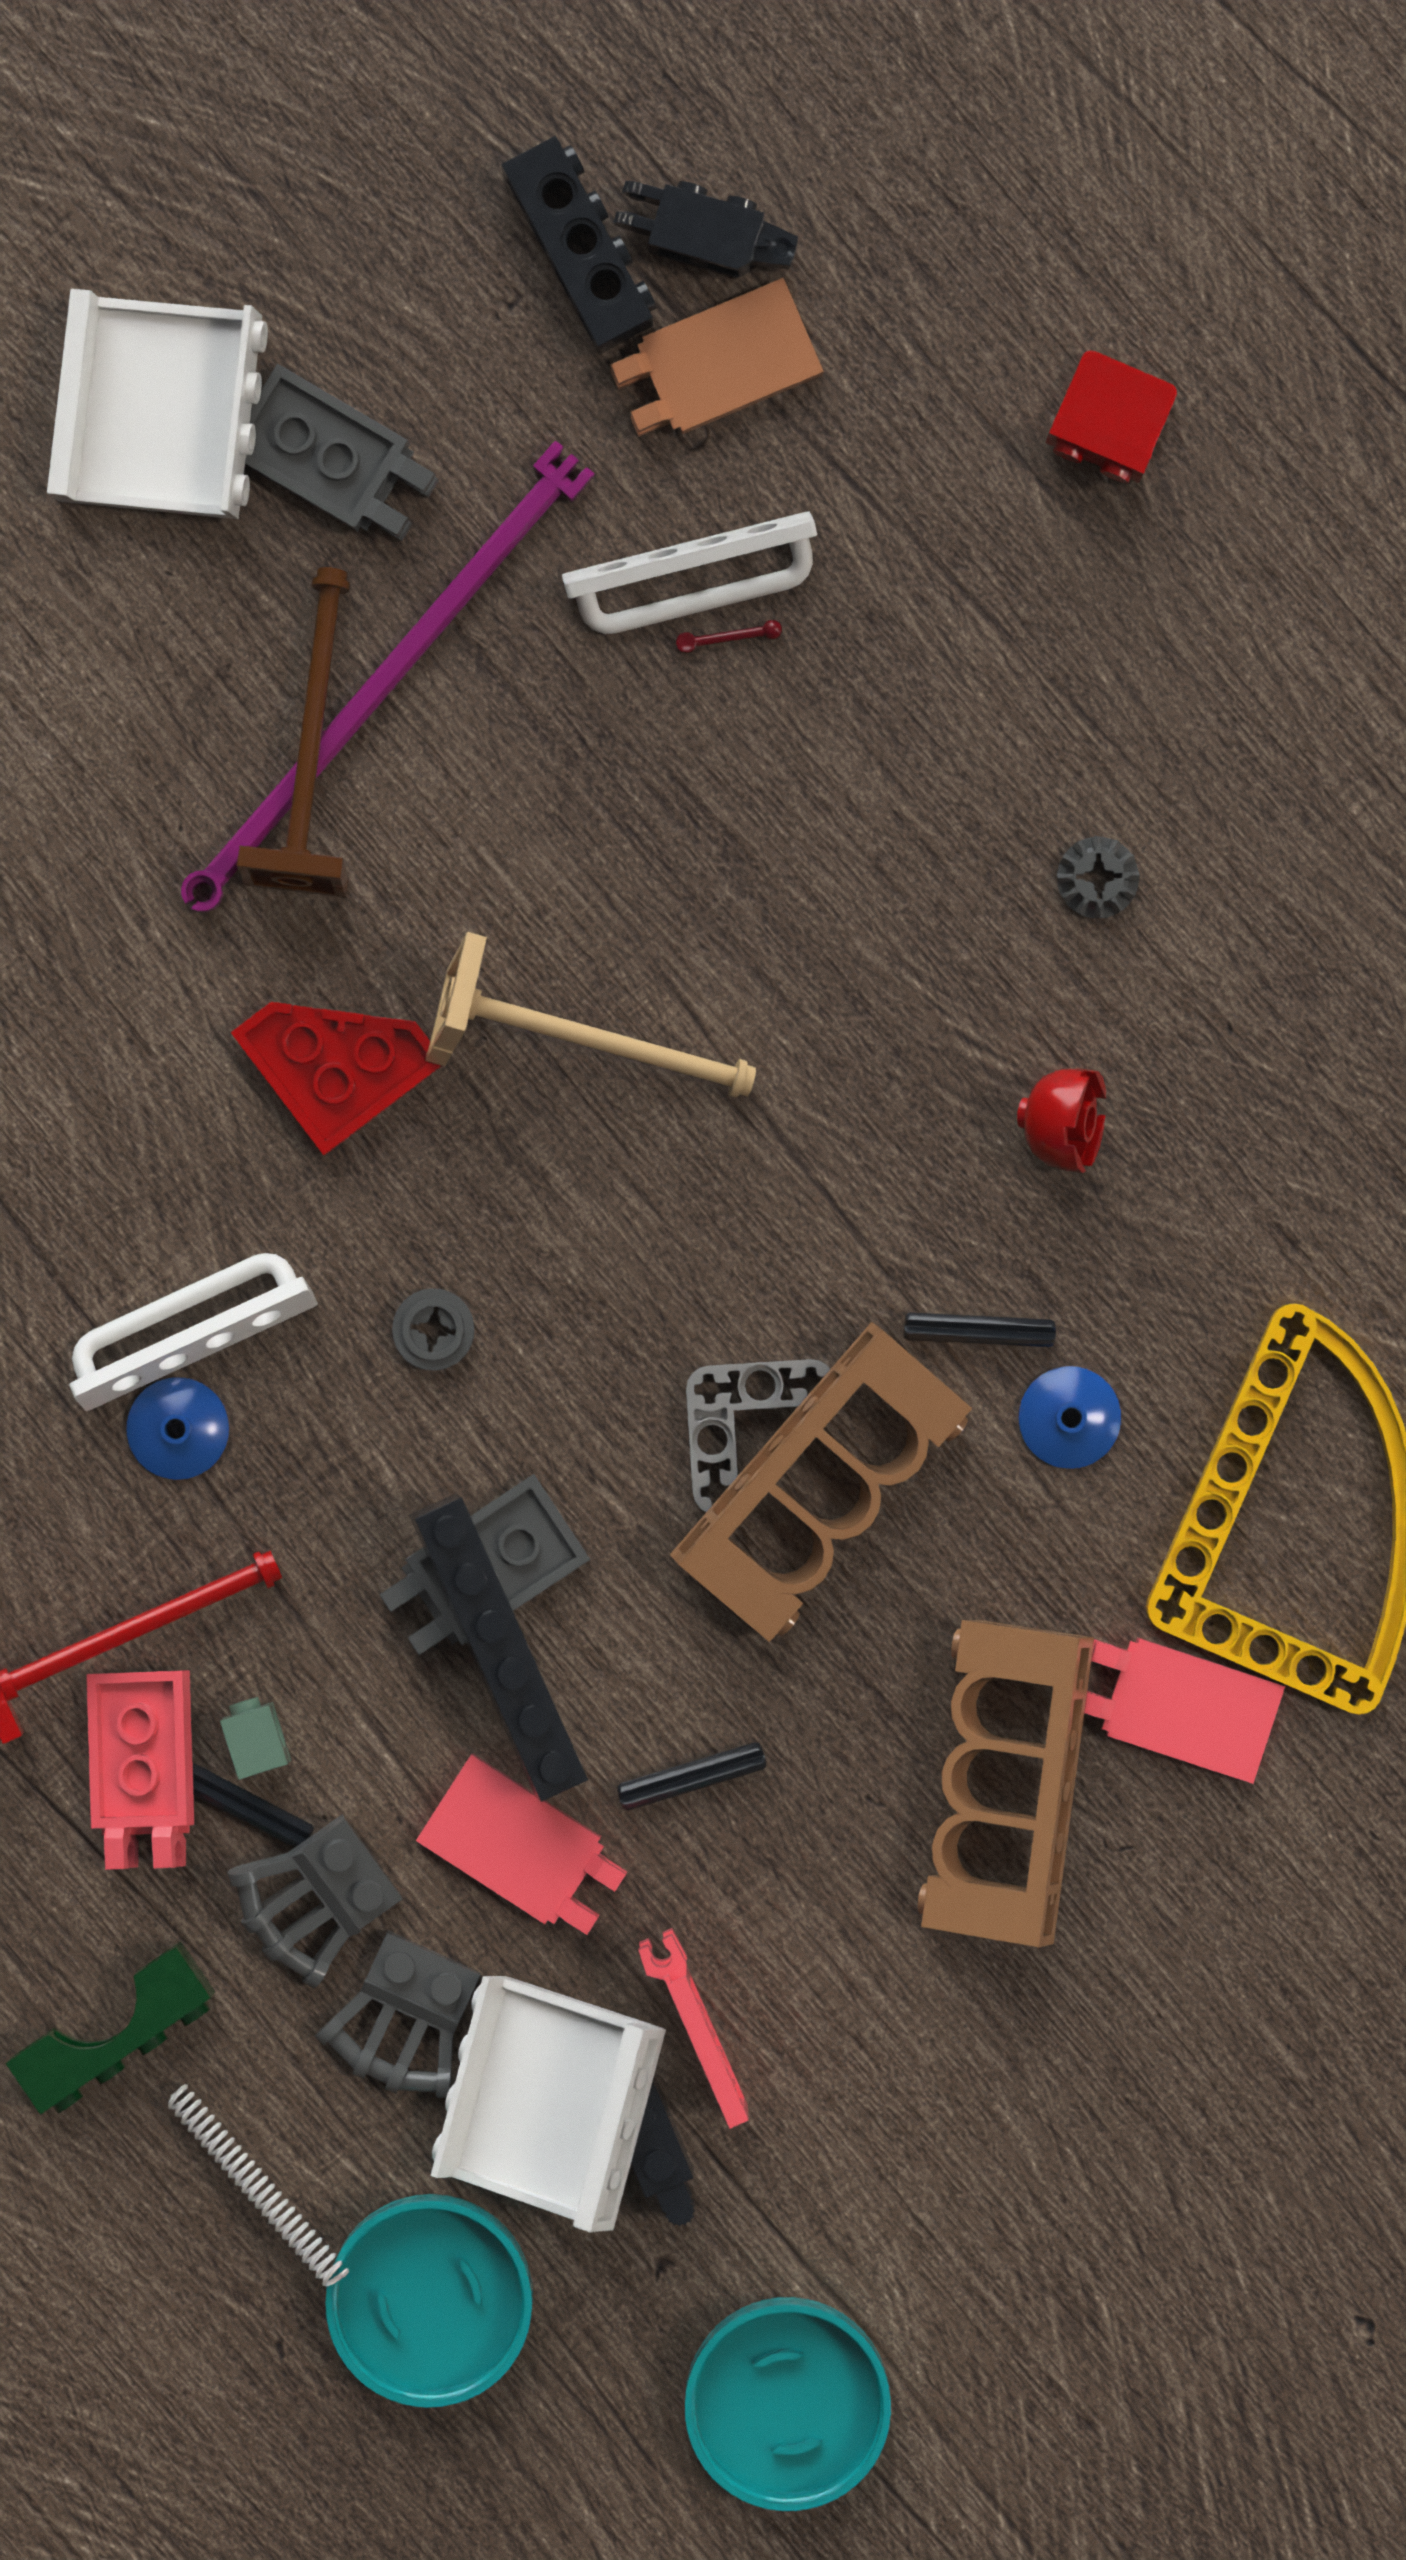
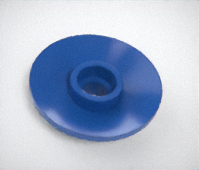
(1042, 1412)
(204, 1423)

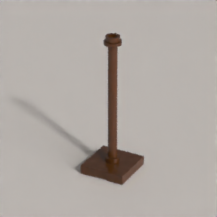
(295, 866)

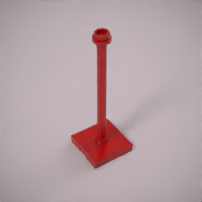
(262, 1570)

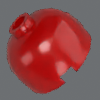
(1063, 1118)

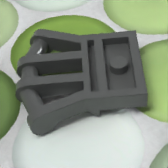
(343, 1878)
(418, 1985)

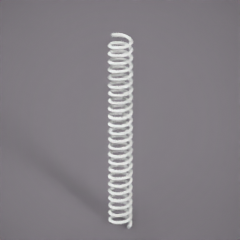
(252, 2190)

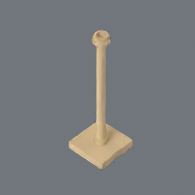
(463, 1002)

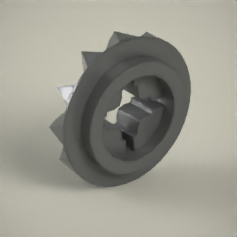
(1081, 894)
(418, 1310)

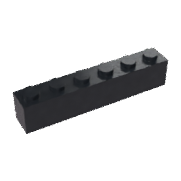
(498, 1647)

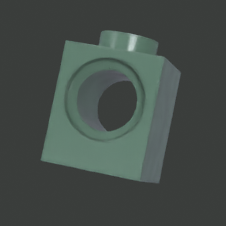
(254, 1738)

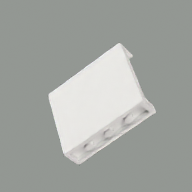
(156, 406)
(548, 2101)

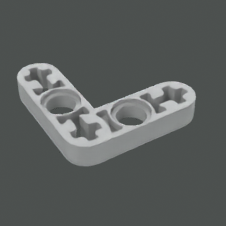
(722, 1412)

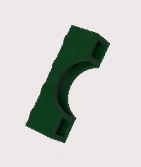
(59, 2065)

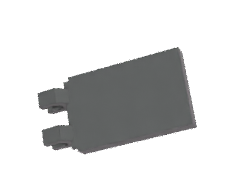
(332, 454)
(526, 1547)

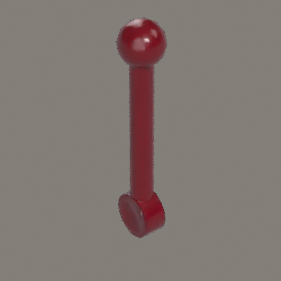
(687, 642)

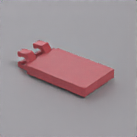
(1186, 1707)
(141, 1764)
(518, 1845)
(698, 2025)

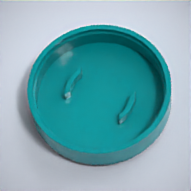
(430, 2301)
(787, 2404)

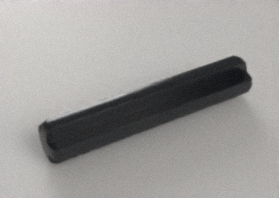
(979, 1329)
(691, 1776)
(249, 1807)

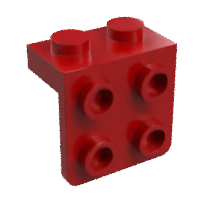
(1111, 417)

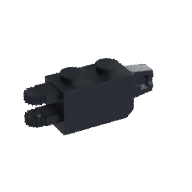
(707, 230)
(663, 2161)

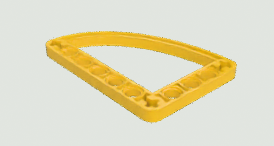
(1232, 1495)

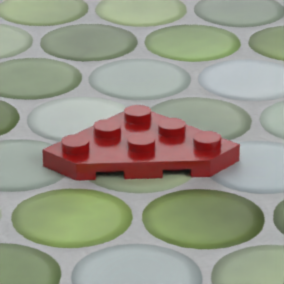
(335, 1065)

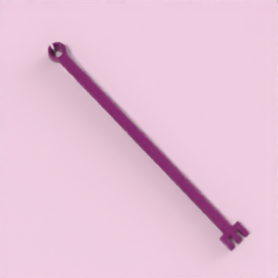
(397, 664)

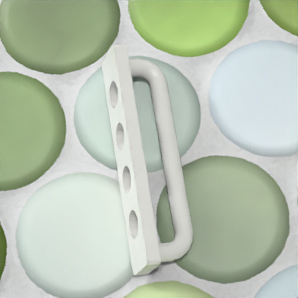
(790, 529)
(197, 1342)

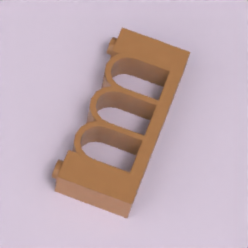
(768, 1598)
(953, 1897)

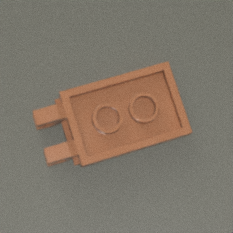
(721, 360)

